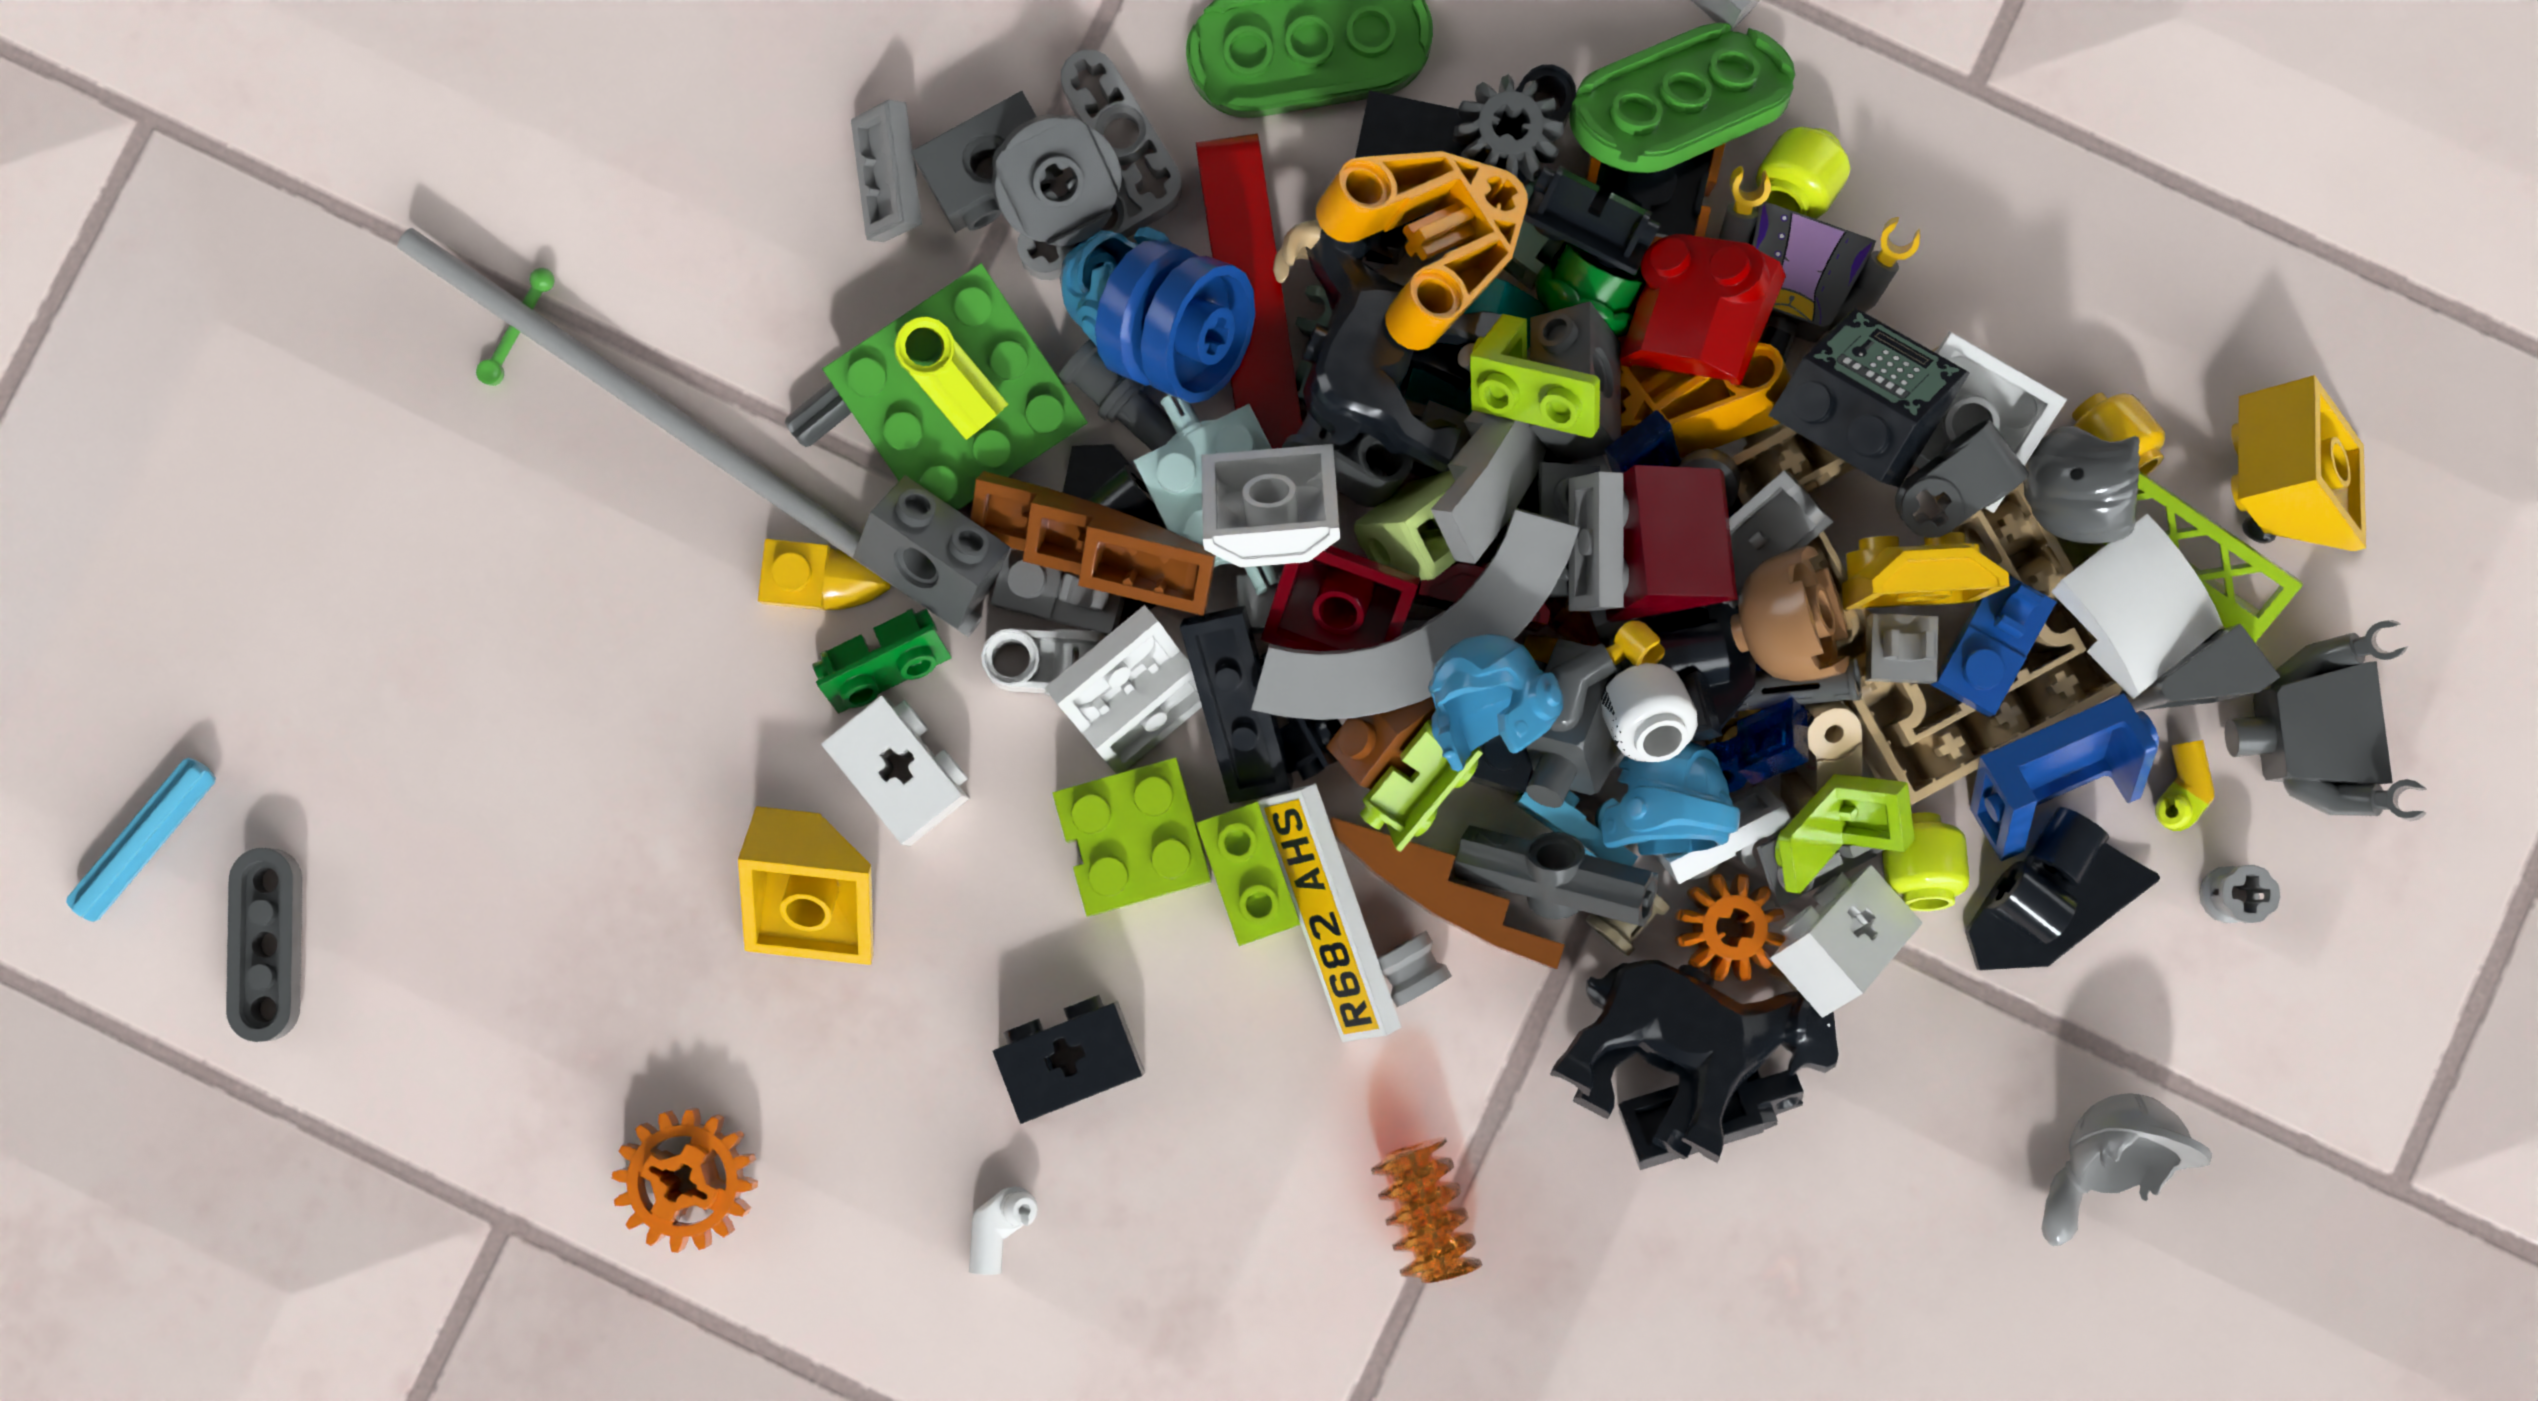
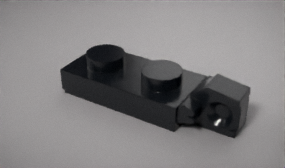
(1747, 1114)

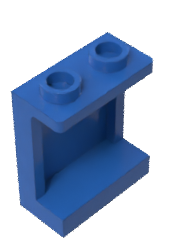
(2056, 760)

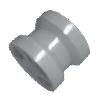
(1412, 969)

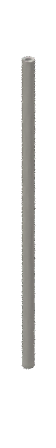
(639, 398)

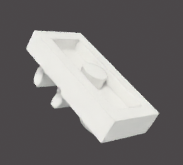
(1760, 817)

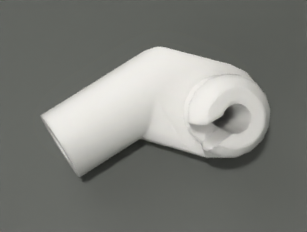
(995, 1222)

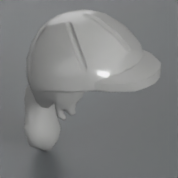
(2114, 1148)

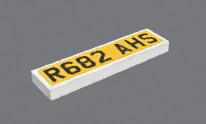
(1329, 914)

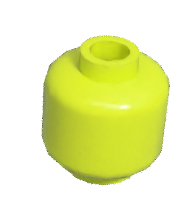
(1805, 170)
(1932, 866)

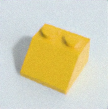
(2300, 466)

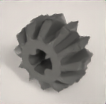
(1512, 111)

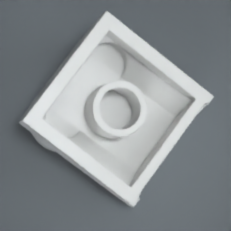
(1996, 392)
(1270, 504)

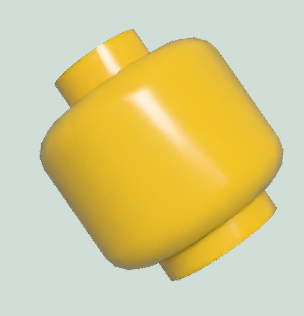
(2120, 419)

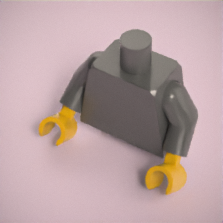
(1579, 746)

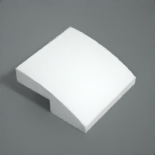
(2140, 606)
(1128, 691)

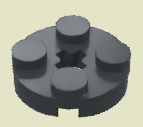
(1022, 164)

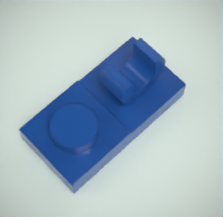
(1993, 646)

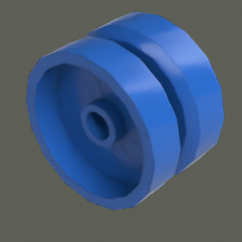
(1175, 320)

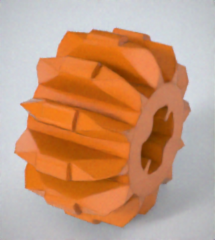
(1737, 949)

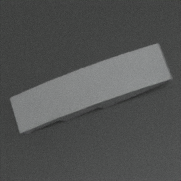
(1489, 482)

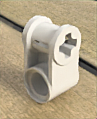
(1049, 654)

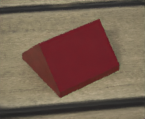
(1675, 541)
(1339, 603)

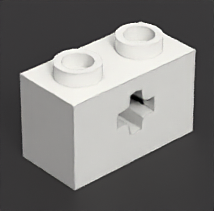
(863, 755)
(1844, 940)

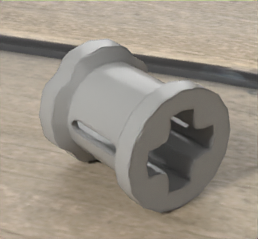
(2248, 878)

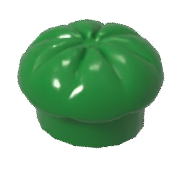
(1581, 279)

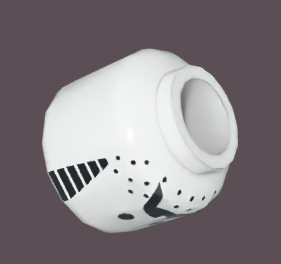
(1649, 712)

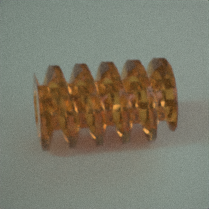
(1425, 1213)

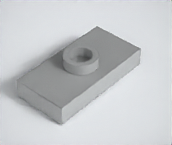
(886, 171)

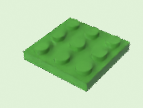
(914, 432)

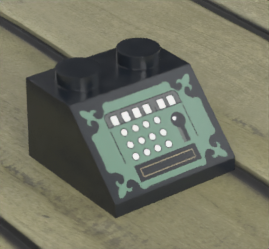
(1870, 396)

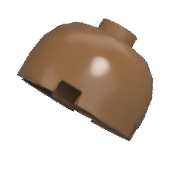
(1791, 618)

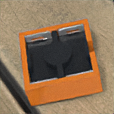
(1670, 194)

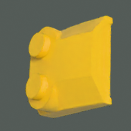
(1920, 575)

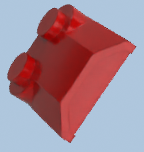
(1702, 306)

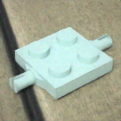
(1175, 470)

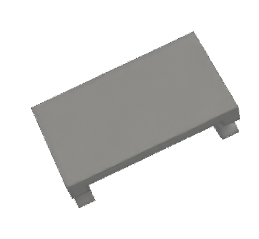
(1773, 523)

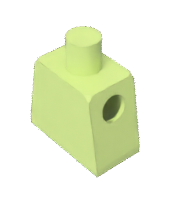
(1405, 531)

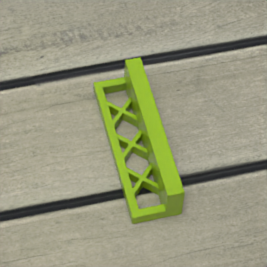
(2230, 606)

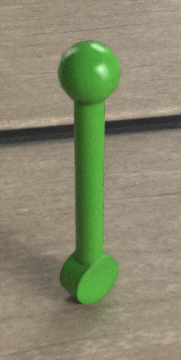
(491, 371)

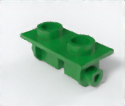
(908, 651)

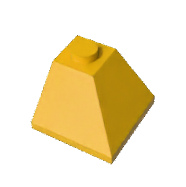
(804, 889)

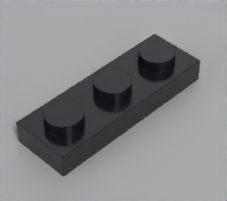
(1227, 678)

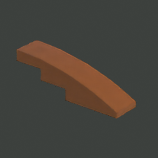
(1096, 542)
(1423, 878)

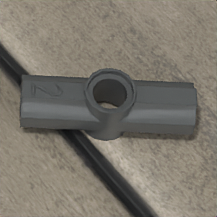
(1556, 875)

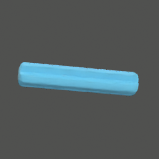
(141, 839)

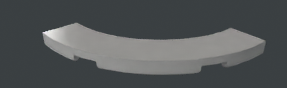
(1399, 671)

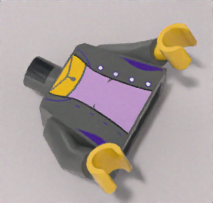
(1823, 264)

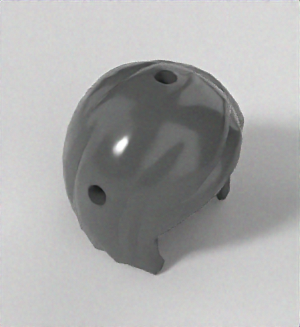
(2084, 485)

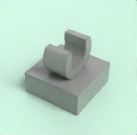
(1901, 648)

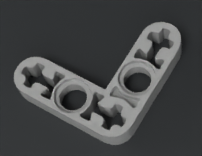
(1132, 208)

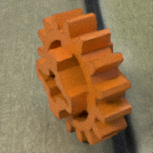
(670, 1203)

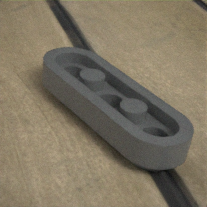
(249, 970)

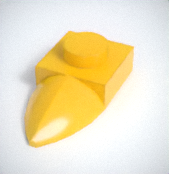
(815, 577)

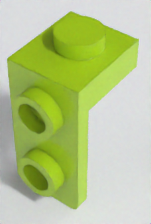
(1529, 390)
(1847, 813)

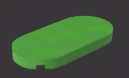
(1305, 53)
(1681, 97)

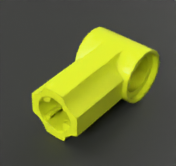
(952, 381)

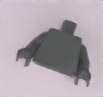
(2326, 729)

